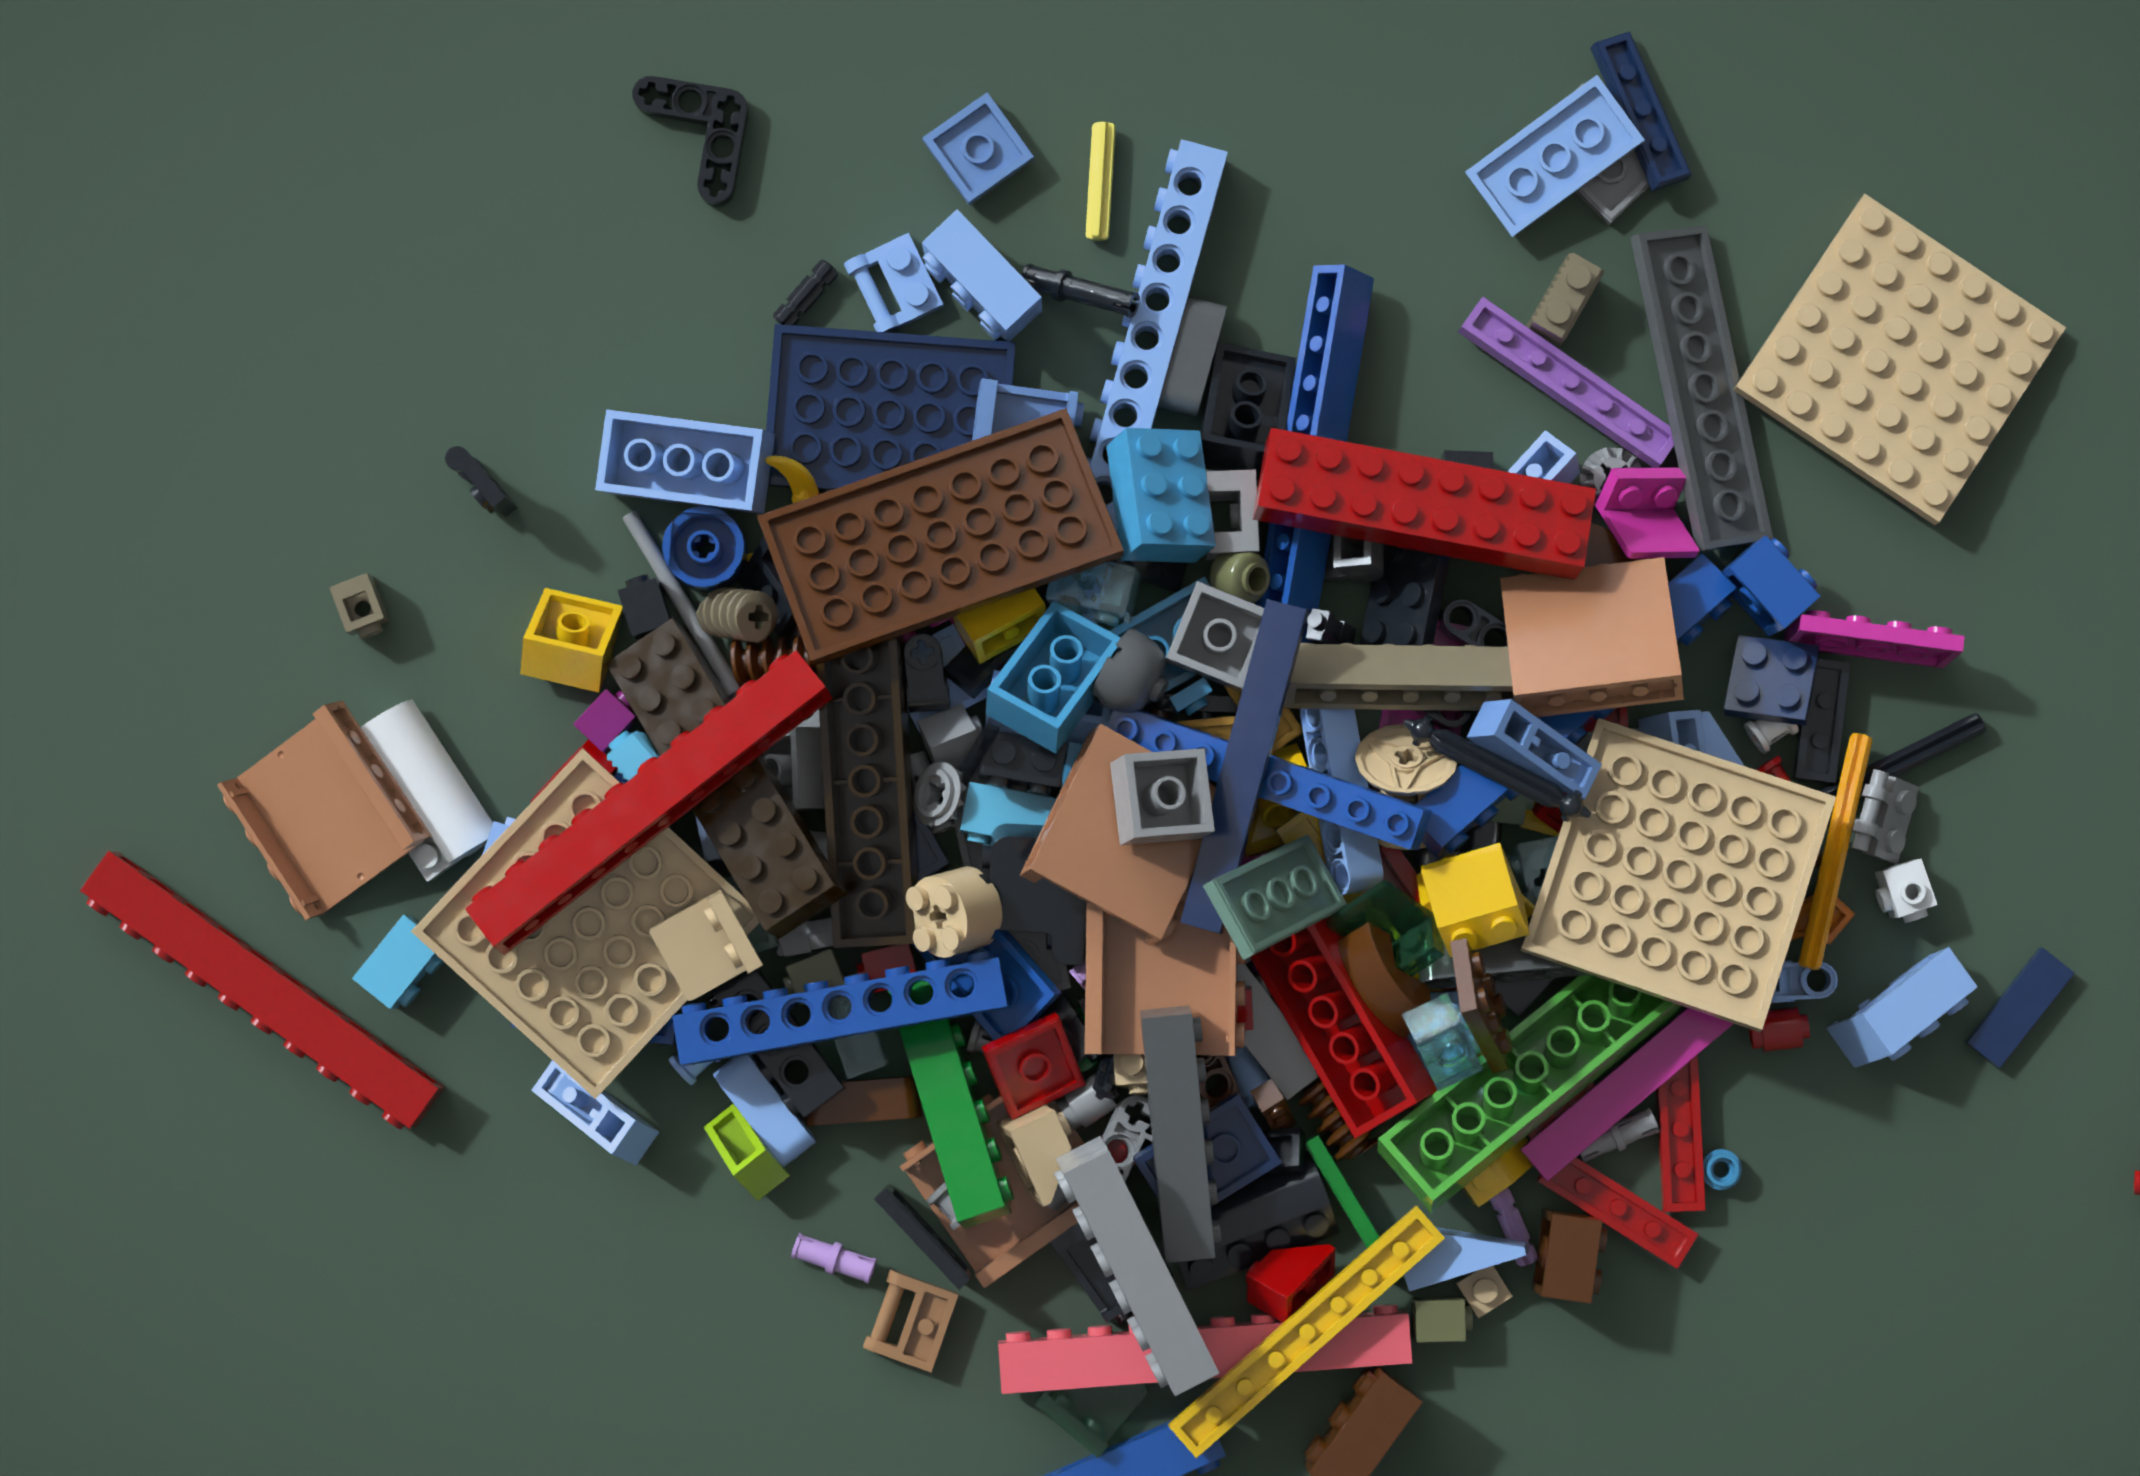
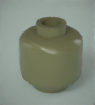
(1241, 575)

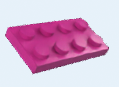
(1887, 642)

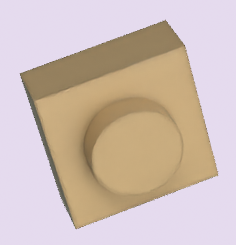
(1483, 1290)

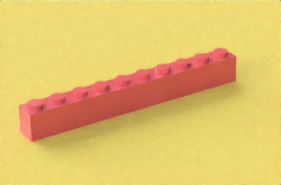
(1117, 1359)

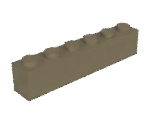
(1399, 677)

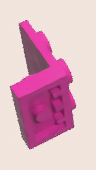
(1642, 514)

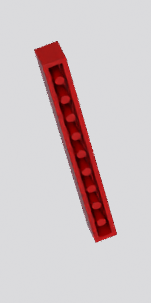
(648, 802)
(262, 990)

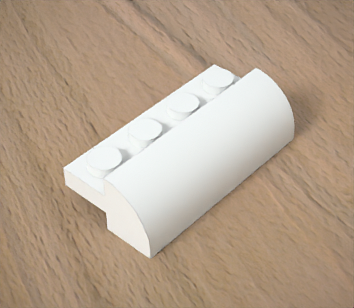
(432, 787)

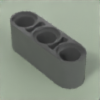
(1192, 357)

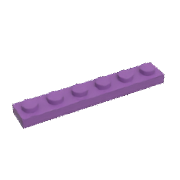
(1568, 382)

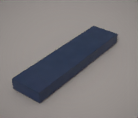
(1633, 90)

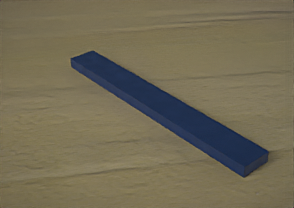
(1246, 756)

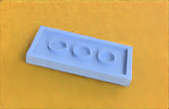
(1554, 156)

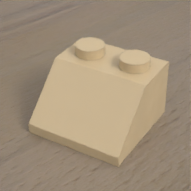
(1033, 1146)

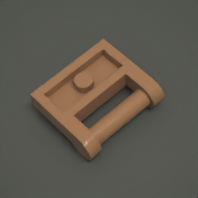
(924, 1324)

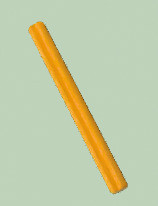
(1835, 851)

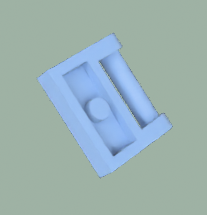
(906, 279)

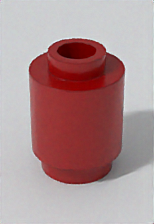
(1781, 1030)

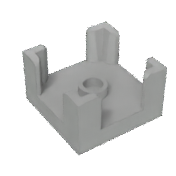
(1241, 488)

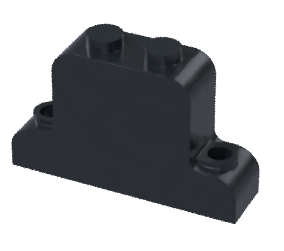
(1033, 905)

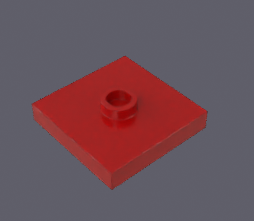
(1033, 1065)

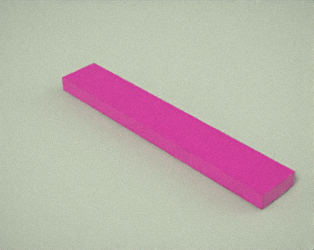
(1622, 1090)

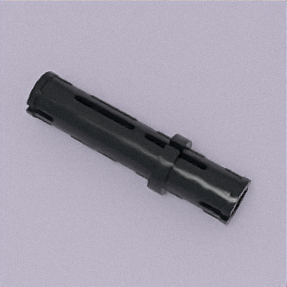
(1064, 286)

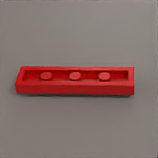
(1681, 1141)
(1622, 1211)

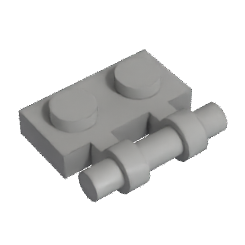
(1884, 817)

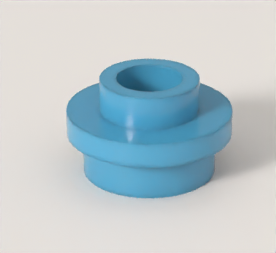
(1733, 1172)

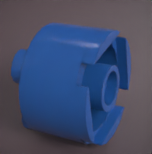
(689, 532)

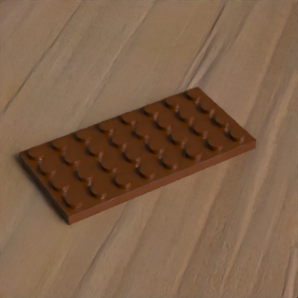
(940, 536)

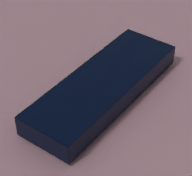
(2019, 1007)

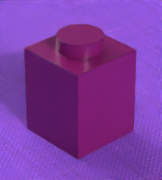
(606, 719)

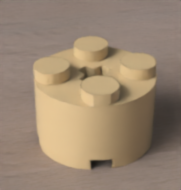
(954, 912)

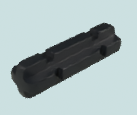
(806, 294)
(1105, 1079)

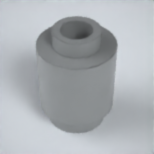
(1082, 1106)

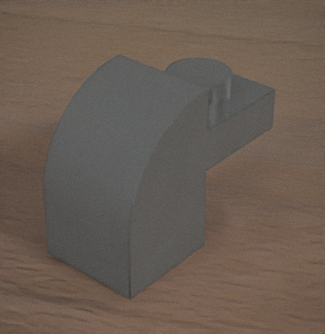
(1354, 560)

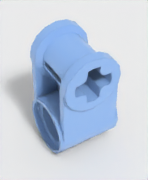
(1793, 983)

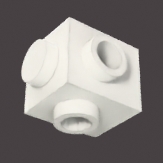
(1905, 890)

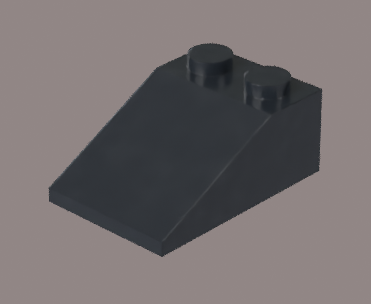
(1243, 402)

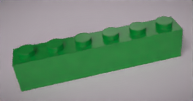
(956, 1117)

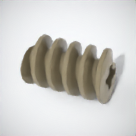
(737, 614)

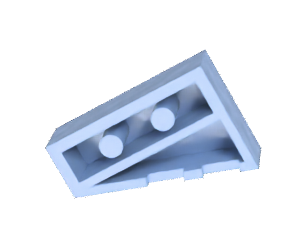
(1904, 1010)

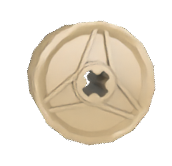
(1400, 768)

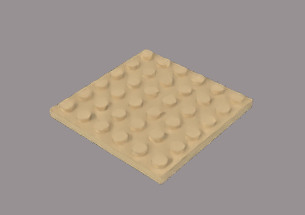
(1899, 359)
(1680, 876)
(591, 976)

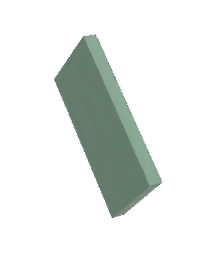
(1275, 896)

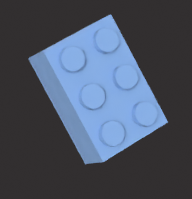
(980, 278)

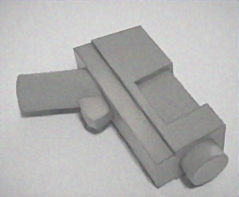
(807, 938)

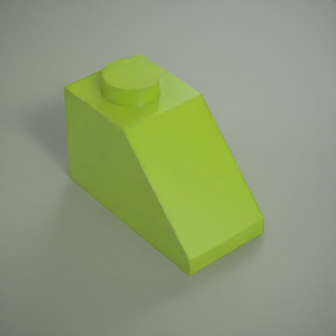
(745, 1153)

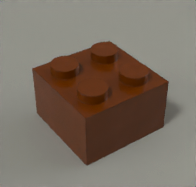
(1568, 1256)

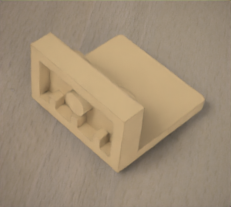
(705, 946)

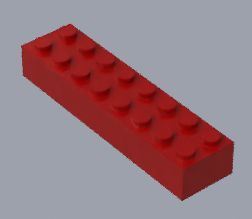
(1424, 504)

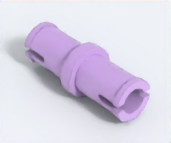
(834, 1258)

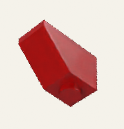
(1289, 1278)

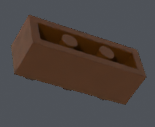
(1273, 1106)

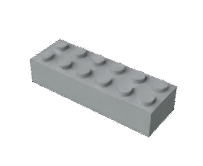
(1140, 1273)

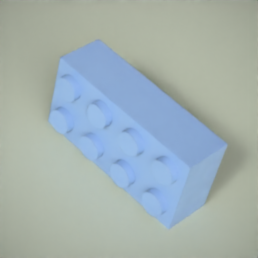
(684, 461)

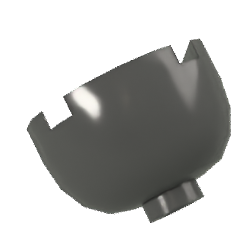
(1132, 675)

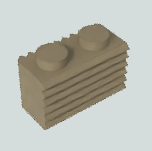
(1565, 299)

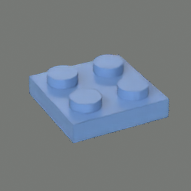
(978, 148)

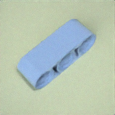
(763, 1109)

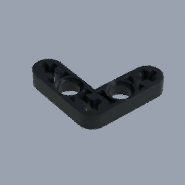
(707, 114)

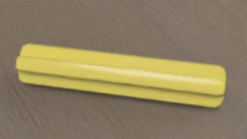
(1100, 181)

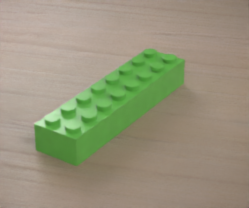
(1552, 1060)

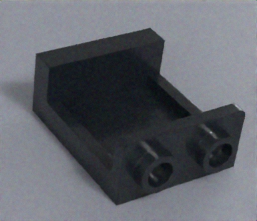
(1082, 1262)

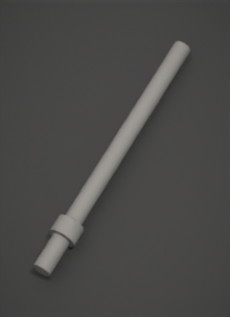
(681, 603)

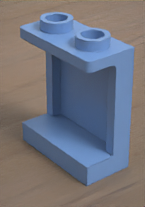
(1008, 405)

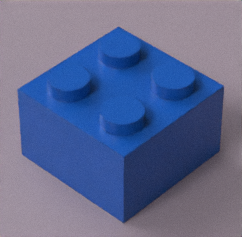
(1770, 585)

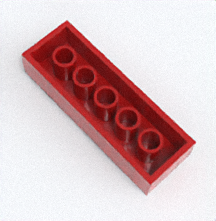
(1356, 1056)

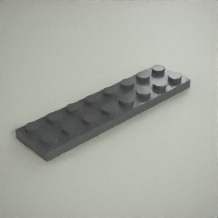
(1698, 386)

